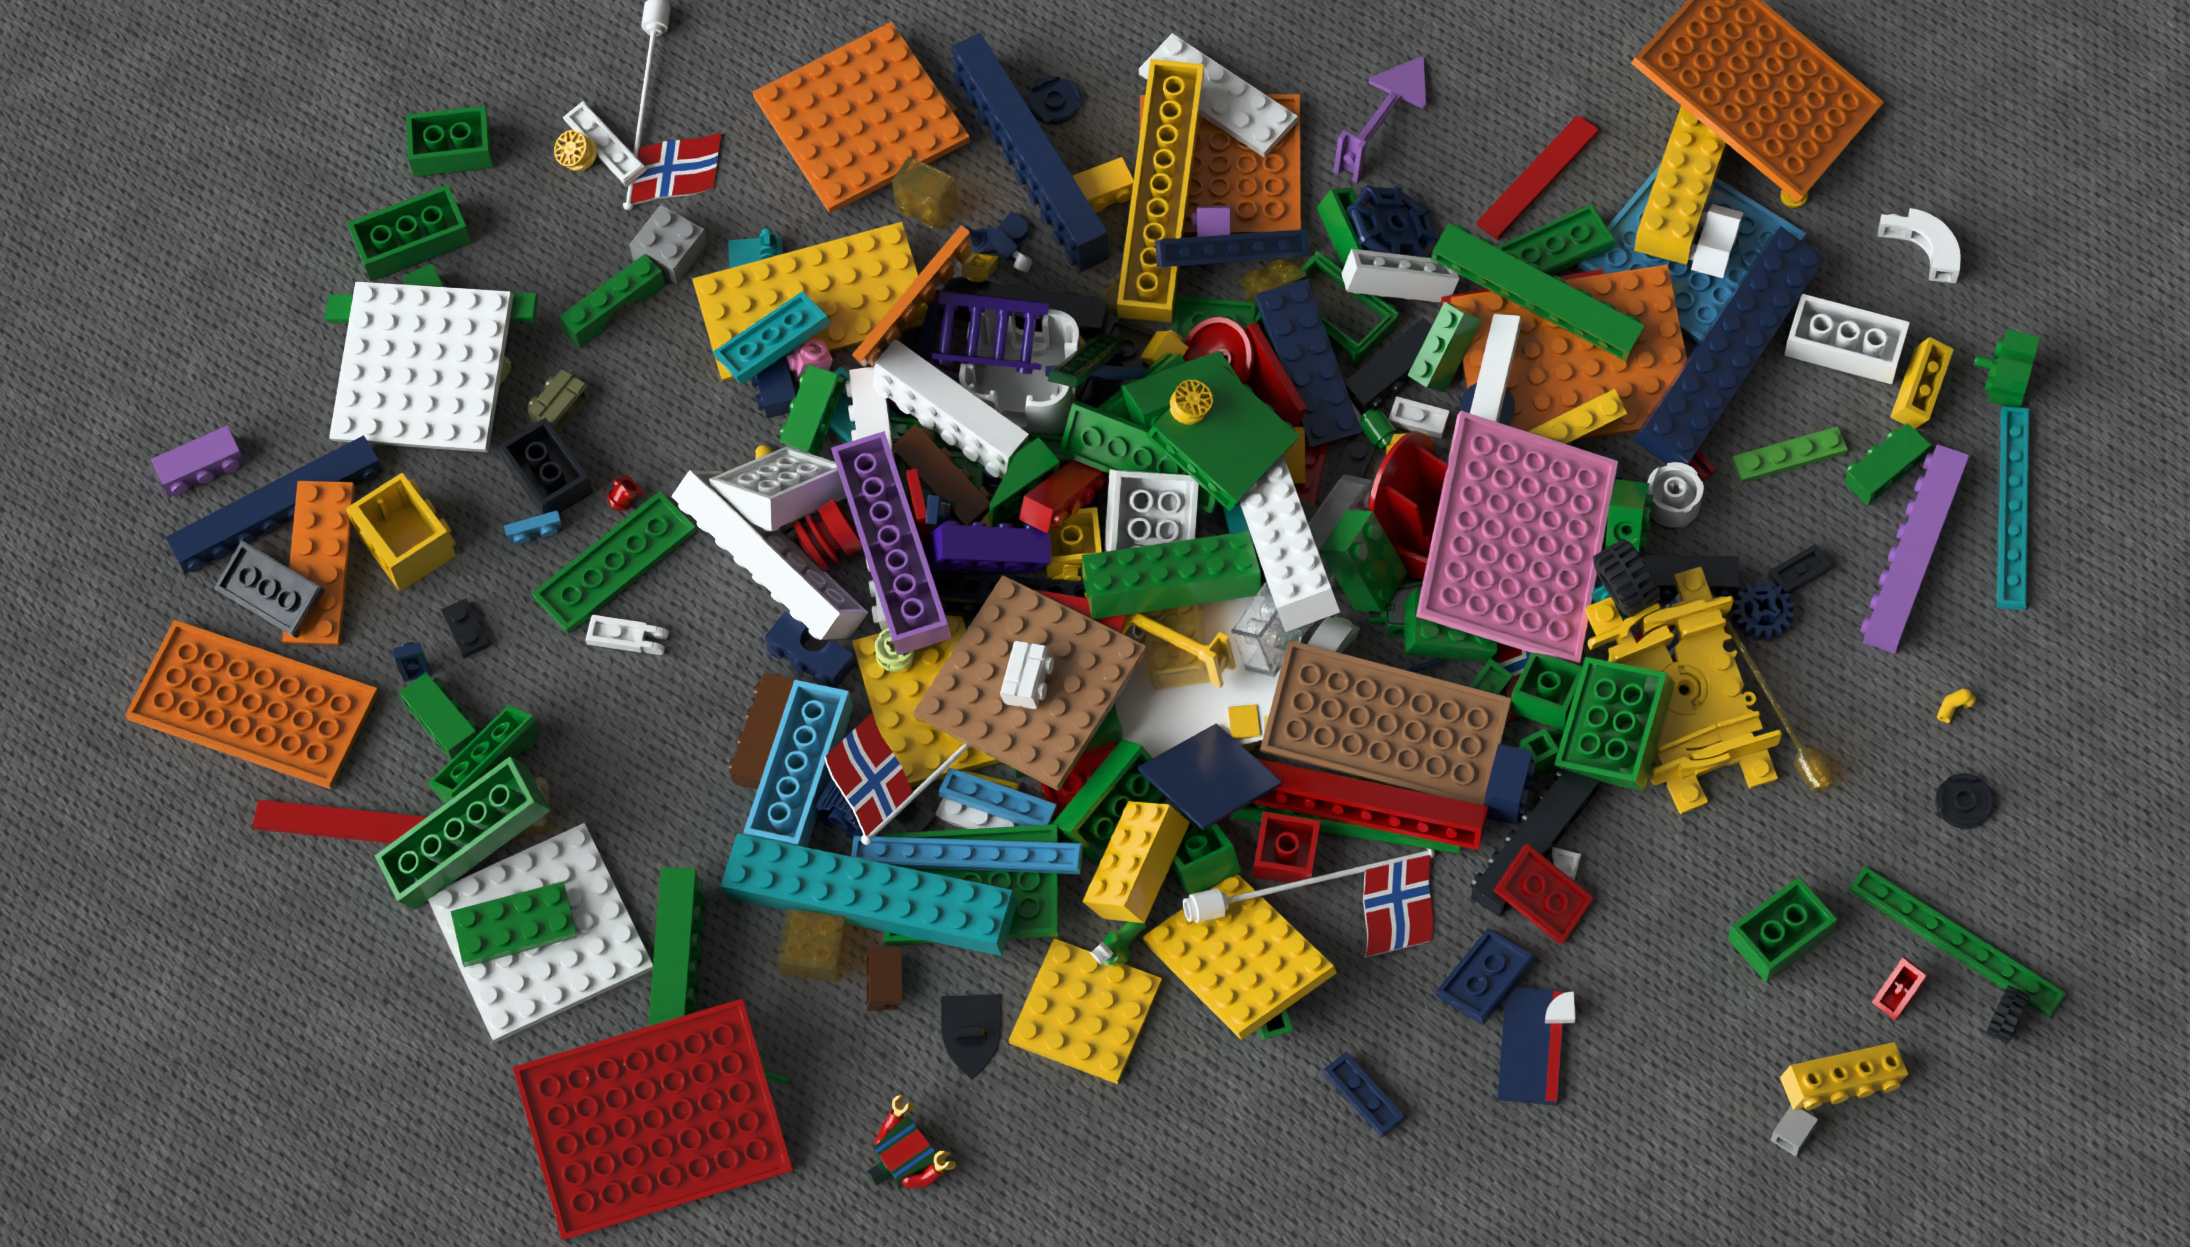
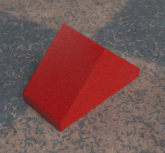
(1900, 988)

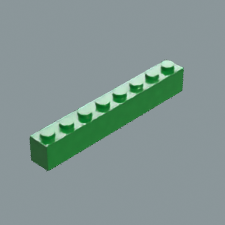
(1537, 291)

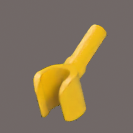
(1069, 573)

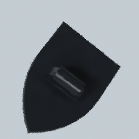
(970, 1030)

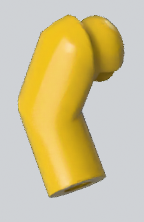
(1954, 700)

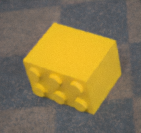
(402, 531)

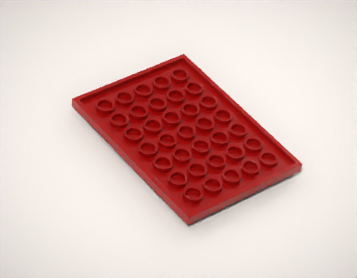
(652, 1119)

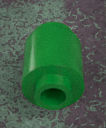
(1377, 428)

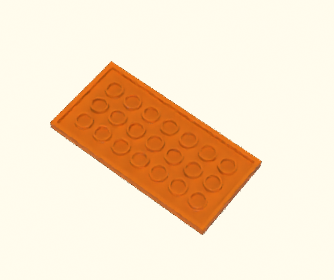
(252, 704)

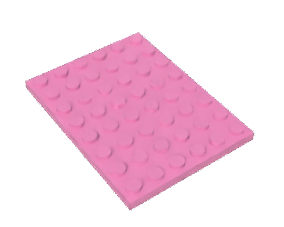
(1517, 538)

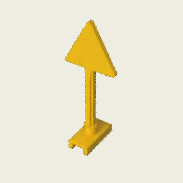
(1216, 655)

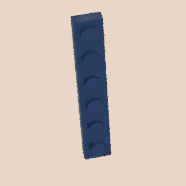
(1232, 248)

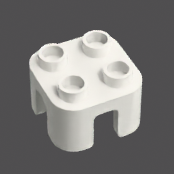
(1025, 398)

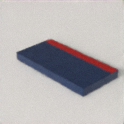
(1529, 1048)

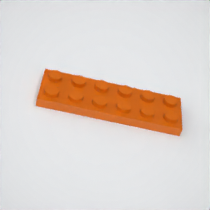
(321, 555)

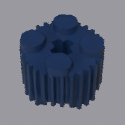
(837, 811)

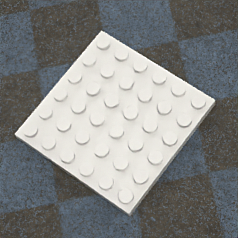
(422, 366)
(552, 978)

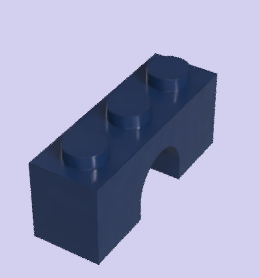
(826, 666)

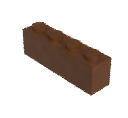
(941, 475)
(760, 730)

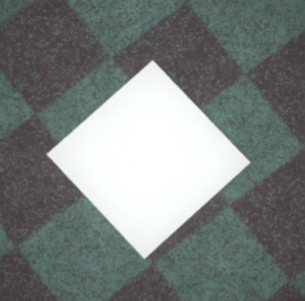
(1173, 715)

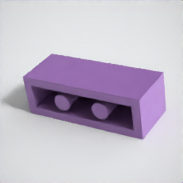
(198, 461)

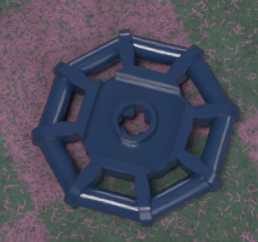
(1387, 211)

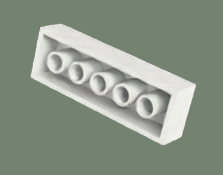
(947, 408)

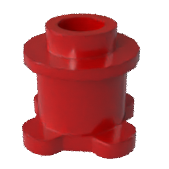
(623, 493)

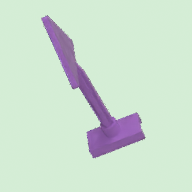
(1401, 82)

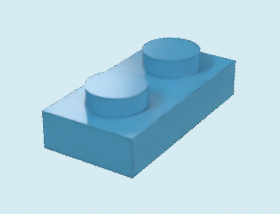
(543, 524)

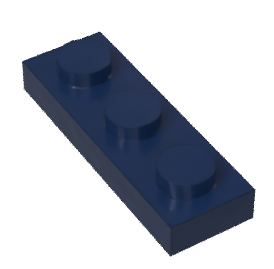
(1363, 1094)

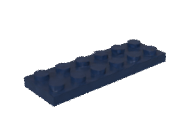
(1309, 361)

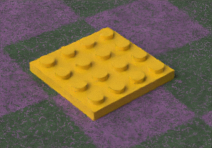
(1085, 1011)

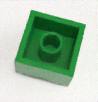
(1546, 690)

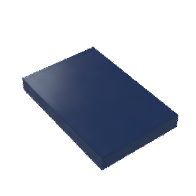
(1111, 373)
(1485, 976)

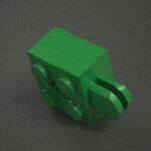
(1629, 514)

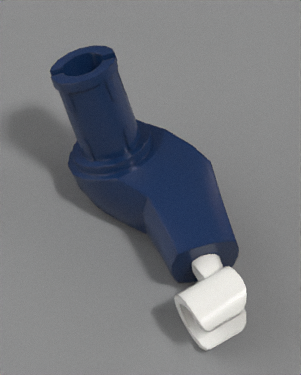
(997, 241)

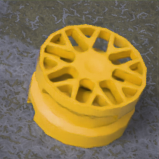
(576, 152)
(1190, 403)

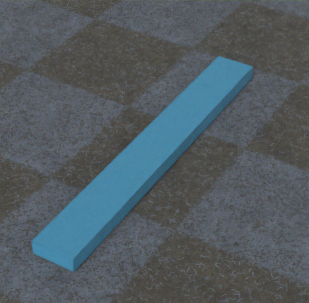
(972, 854)

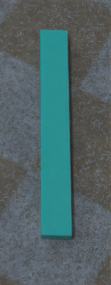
(2013, 508)

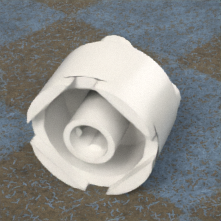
(1676, 494)

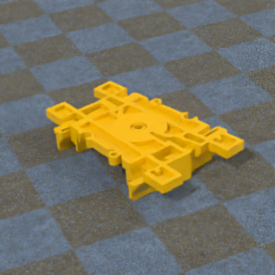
(1714, 710)

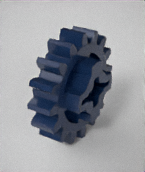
(1765, 622)

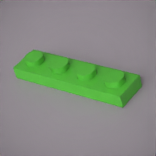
(1789, 454)

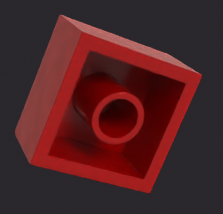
(1286, 848)

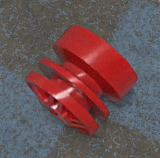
(828, 535)

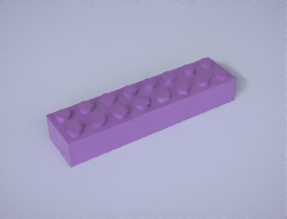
(891, 543)

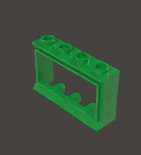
(1339, 339)

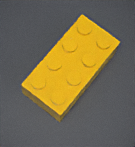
(1136, 862)

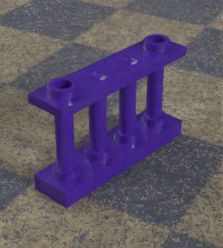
(977, 305)

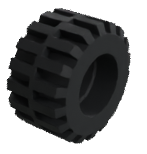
(1626, 577)

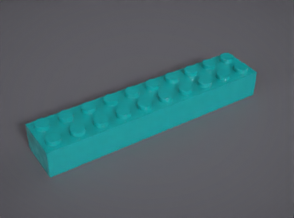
(870, 894)

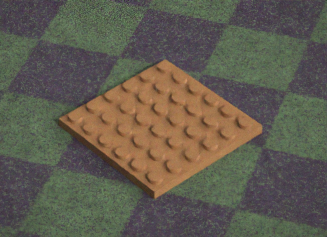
(1085, 682)

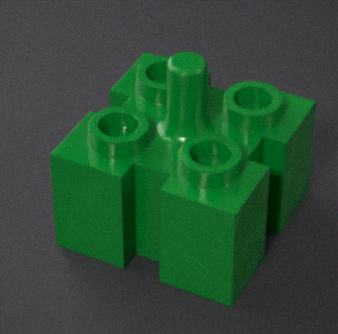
(2009, 368)

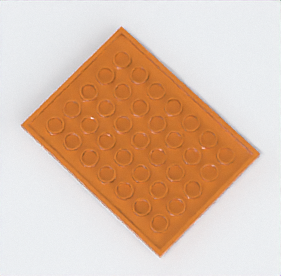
(1759, 87)
(1562, 371)

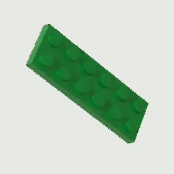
(1118, 444)
(613, 562)

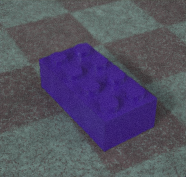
(987, 548)

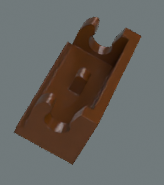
(883, 978)

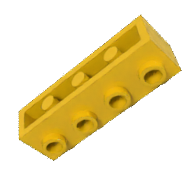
(1844, 1076)

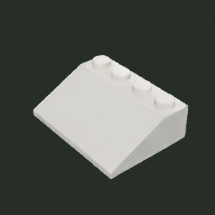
(780, 487)
(1149, 509)

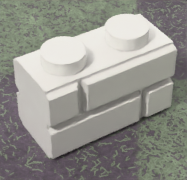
(1026, 675)

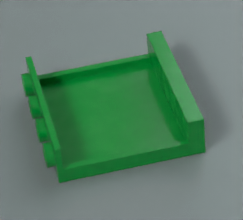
(1232, 442)

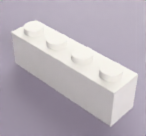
(1397, 276)

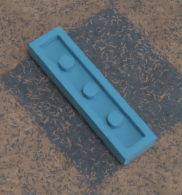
(996, 799)

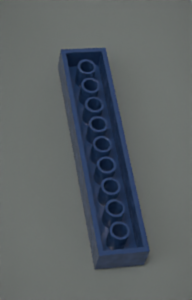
(1030, 153)
(1729, 348)

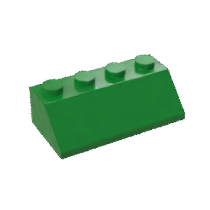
(1150, 396)
(503, 737)
(1101, 801)

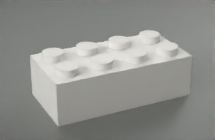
(1846, 338)

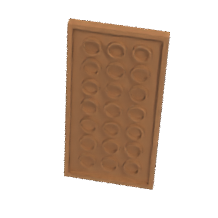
(1384, 723)

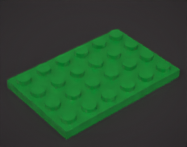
(1035, 892)

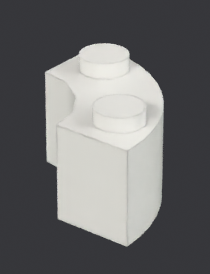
(1716, 241)

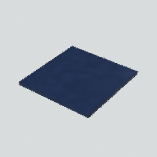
(1209, 776)

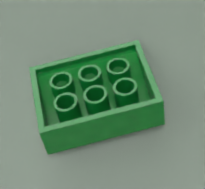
(1615, 723)

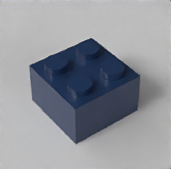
(1509, 784)

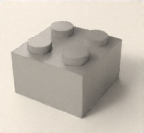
(670, 243)

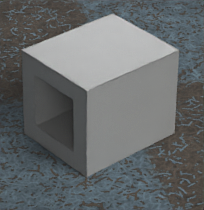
(1794, 1129)

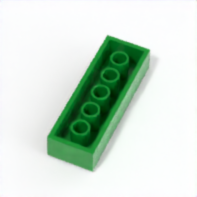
(1171, 575)
(462, 833)
(677, 945)

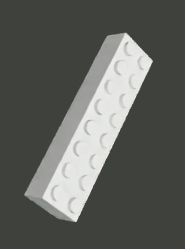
(1287, 549)
(772, 561)

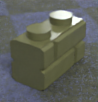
(559, 400)

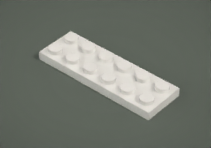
(1230, 100)

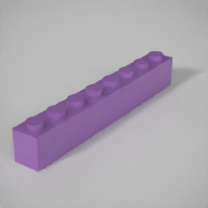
(1915, 549)

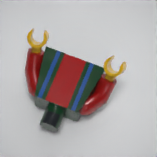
(905, 1152)

